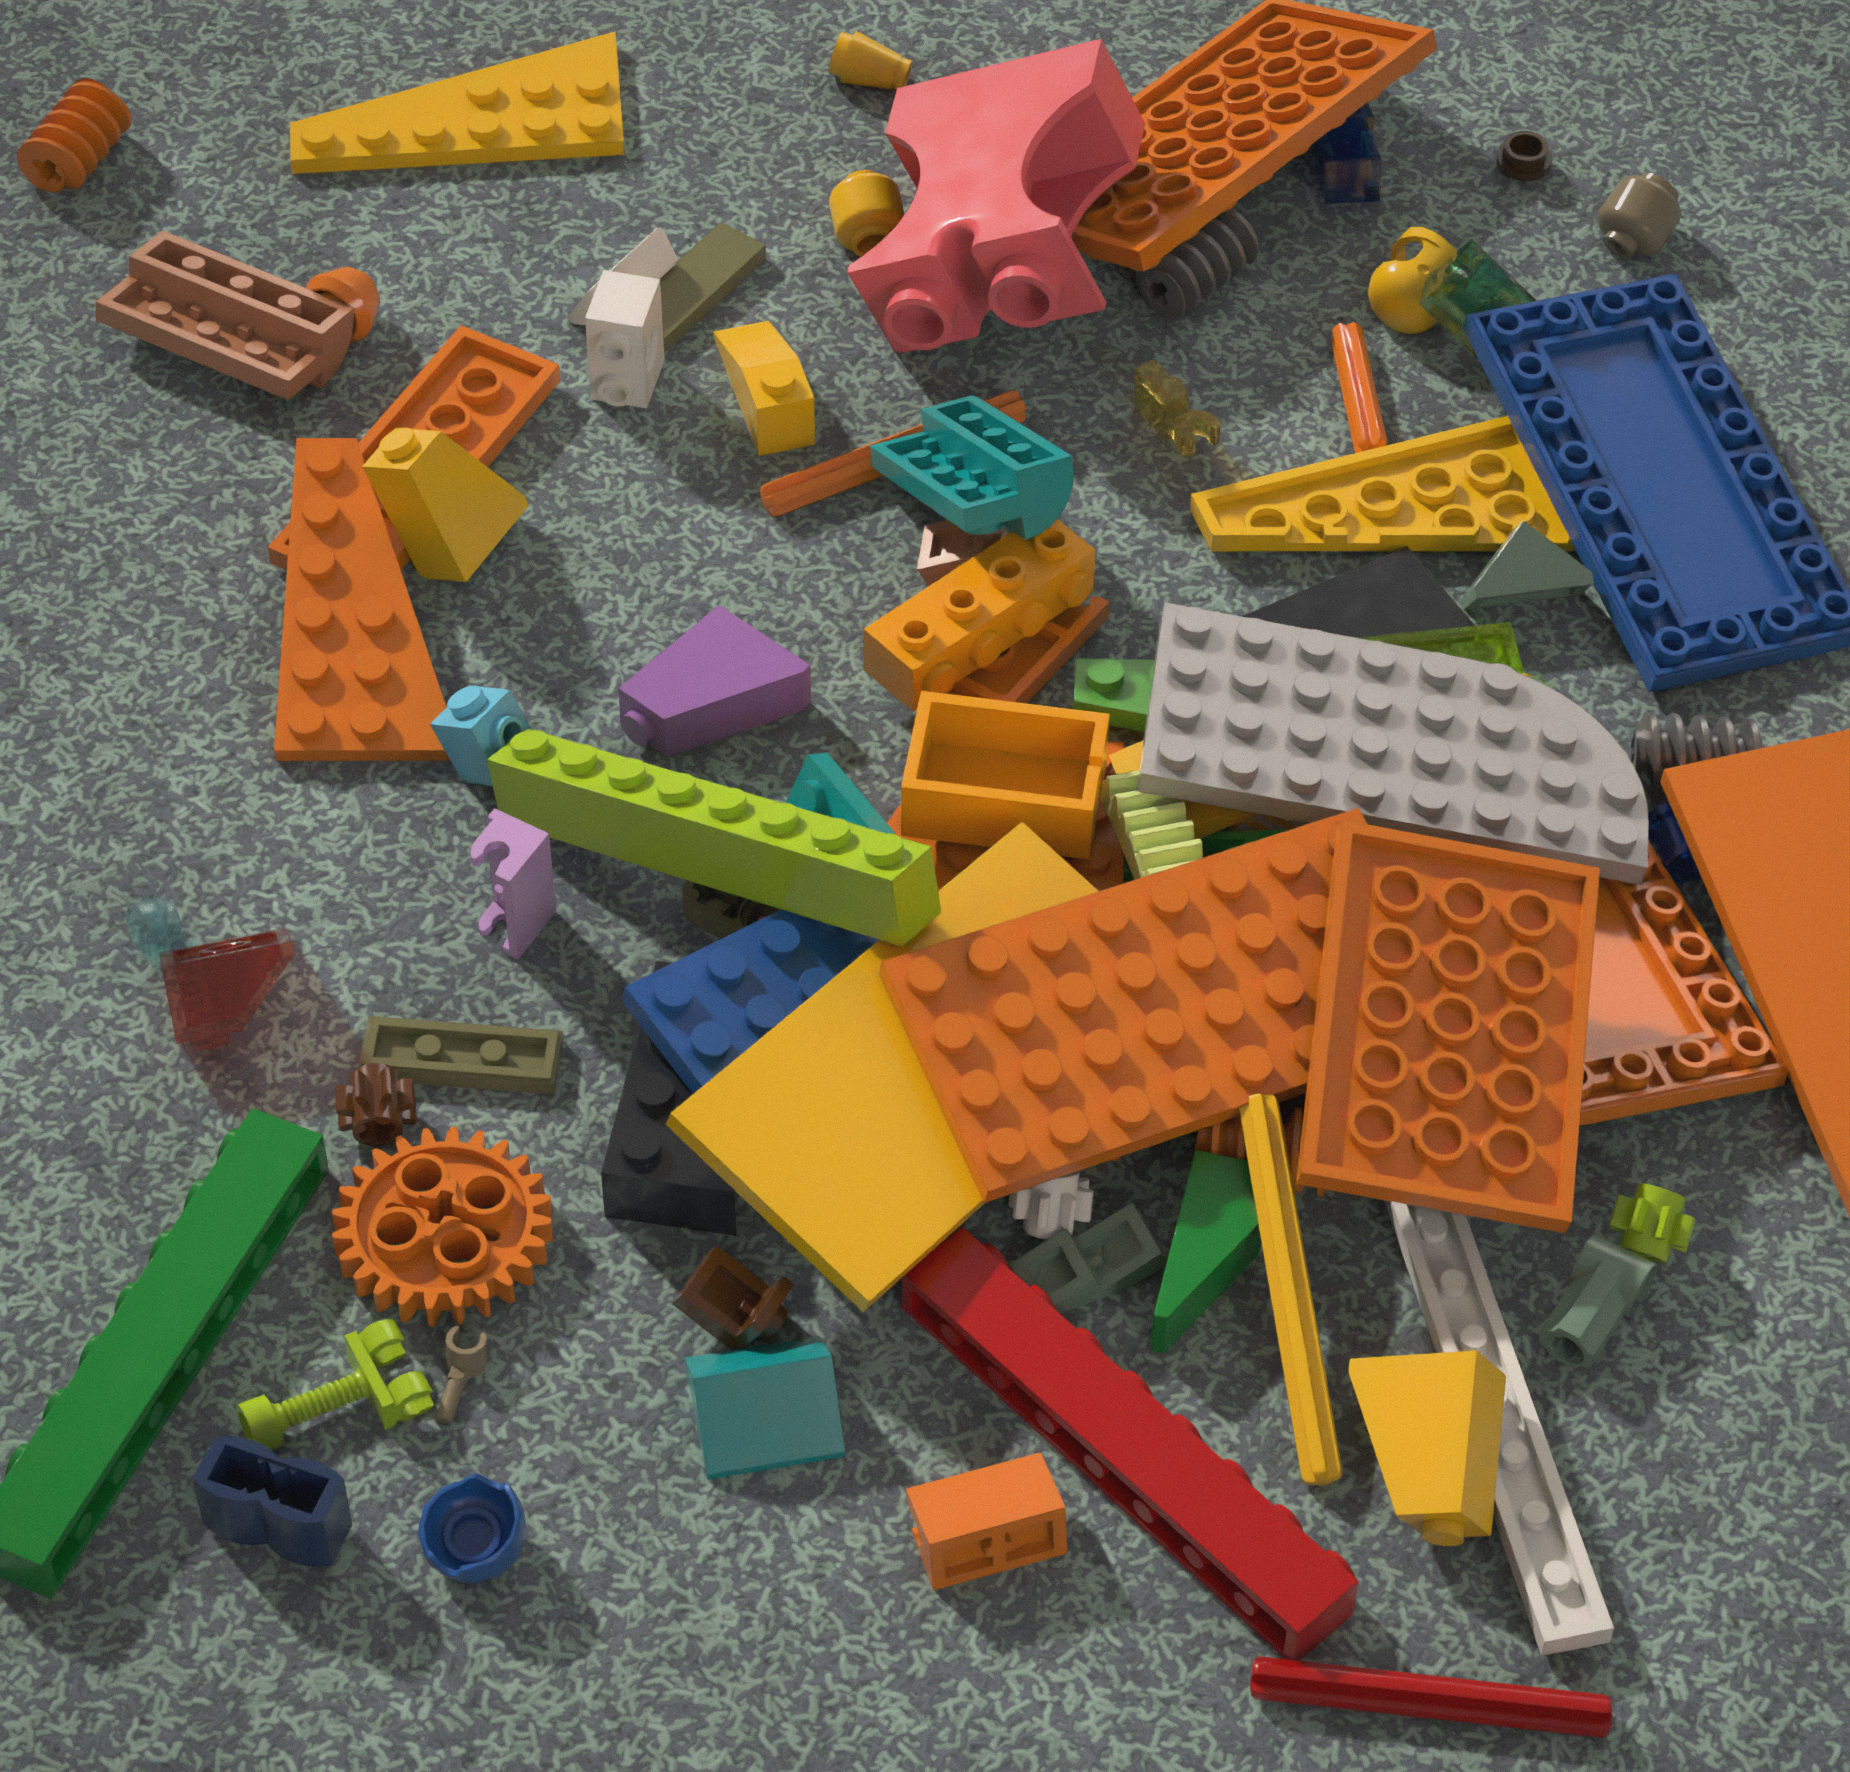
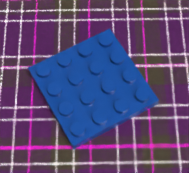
(737, 990)

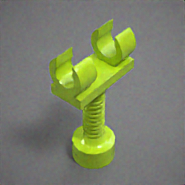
(366, 1352)

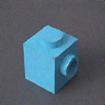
(476, 727)

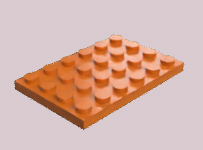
(1450, 1027)

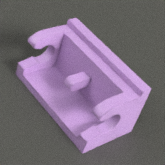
(519, 879)

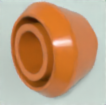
(353, 289)

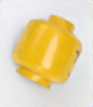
(865, 210)

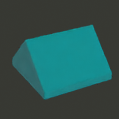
(765, 1406)

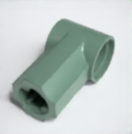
(1596, 1300)

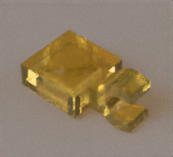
(1165, 405)

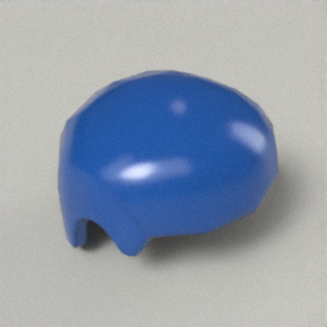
(473, 1529)

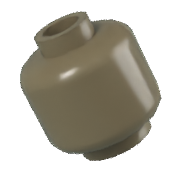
(1639, 215)

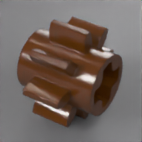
(375, 1104)

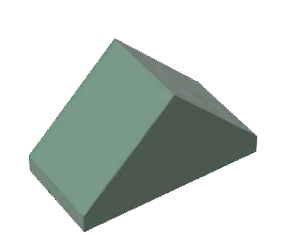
(1527, 570)

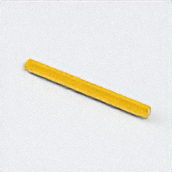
(1290, 1291)

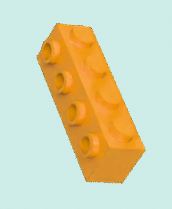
(978, 612)

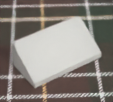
(648, 259)

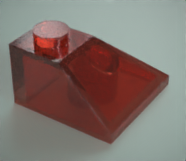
(222, 984)

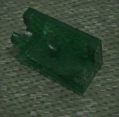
(1467, 285)

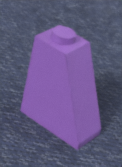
(712, 685)

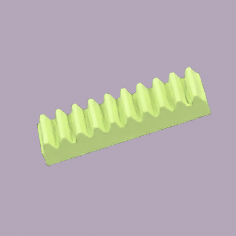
(1148, 826)

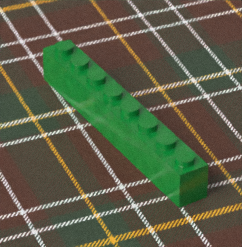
(153, 1347)

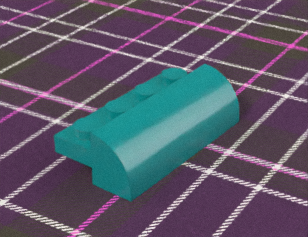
(980, 469)

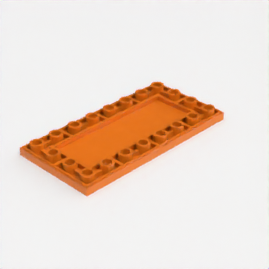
(1777, 867)
(1665, 1009)

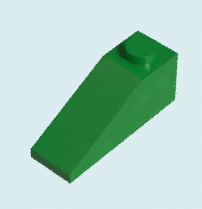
(1210, 1245)

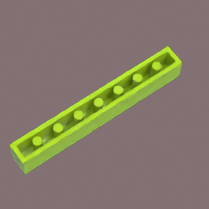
(718, 836)

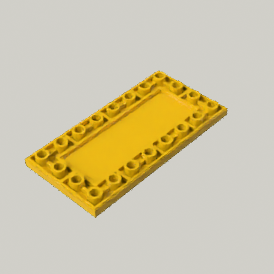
(833, 1113)

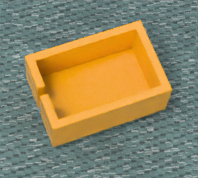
(999, 763)

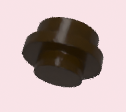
(1524, 156)

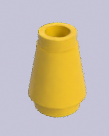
(868, 63)

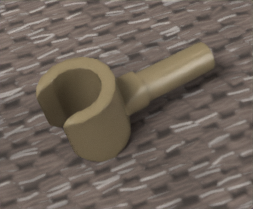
(461, 1366)

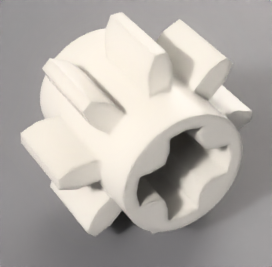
(1053, 1205)

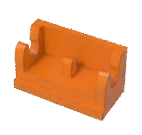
(988, 1520)

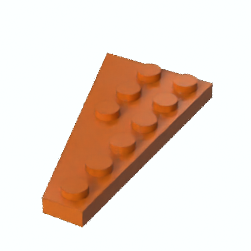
(351, 645)

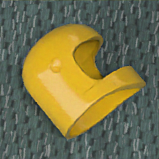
(1399, 284)

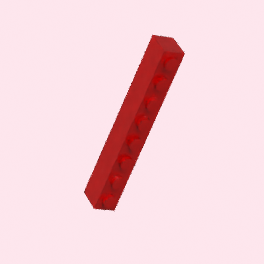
(1131, 1445)

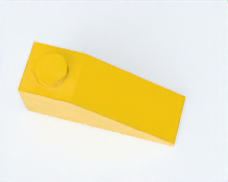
(768, 387)

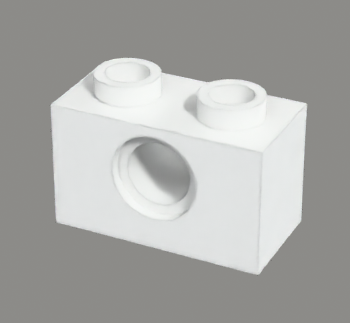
(624, 339)

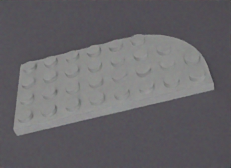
(1407, 735)

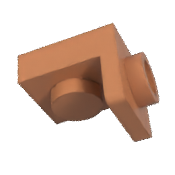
(948, 547)

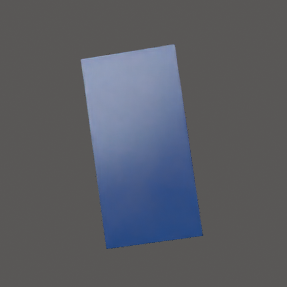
(1663, 481)

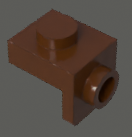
(733, 1301)

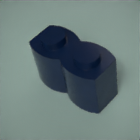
(272, 1501)

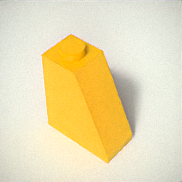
(442, 502)
(1435, 1437)

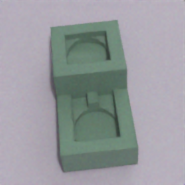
(1094, 1263)

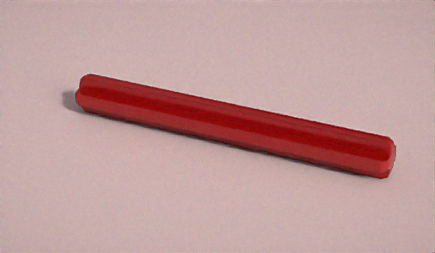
(1431, 1697)

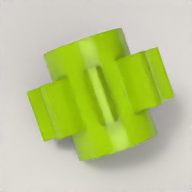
(1652, 1222)

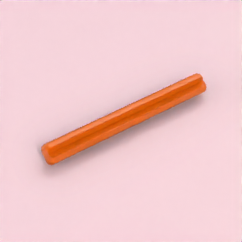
(851, 468)

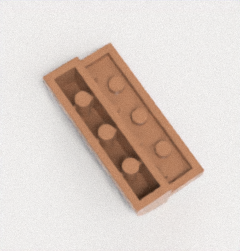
(229, 316)

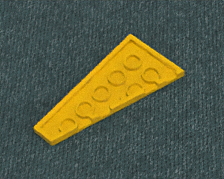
(513, 111)
(1423, 493)

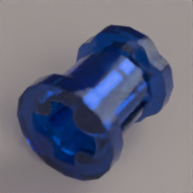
(1669, 839)

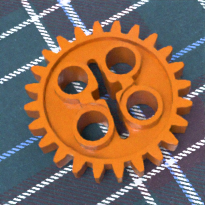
(442, 1226)

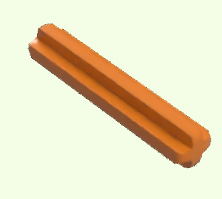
(1358, 387)

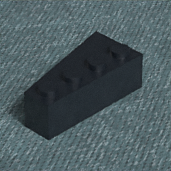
(647, 1167)

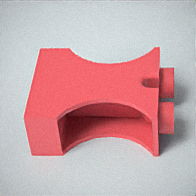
(1001, 182)

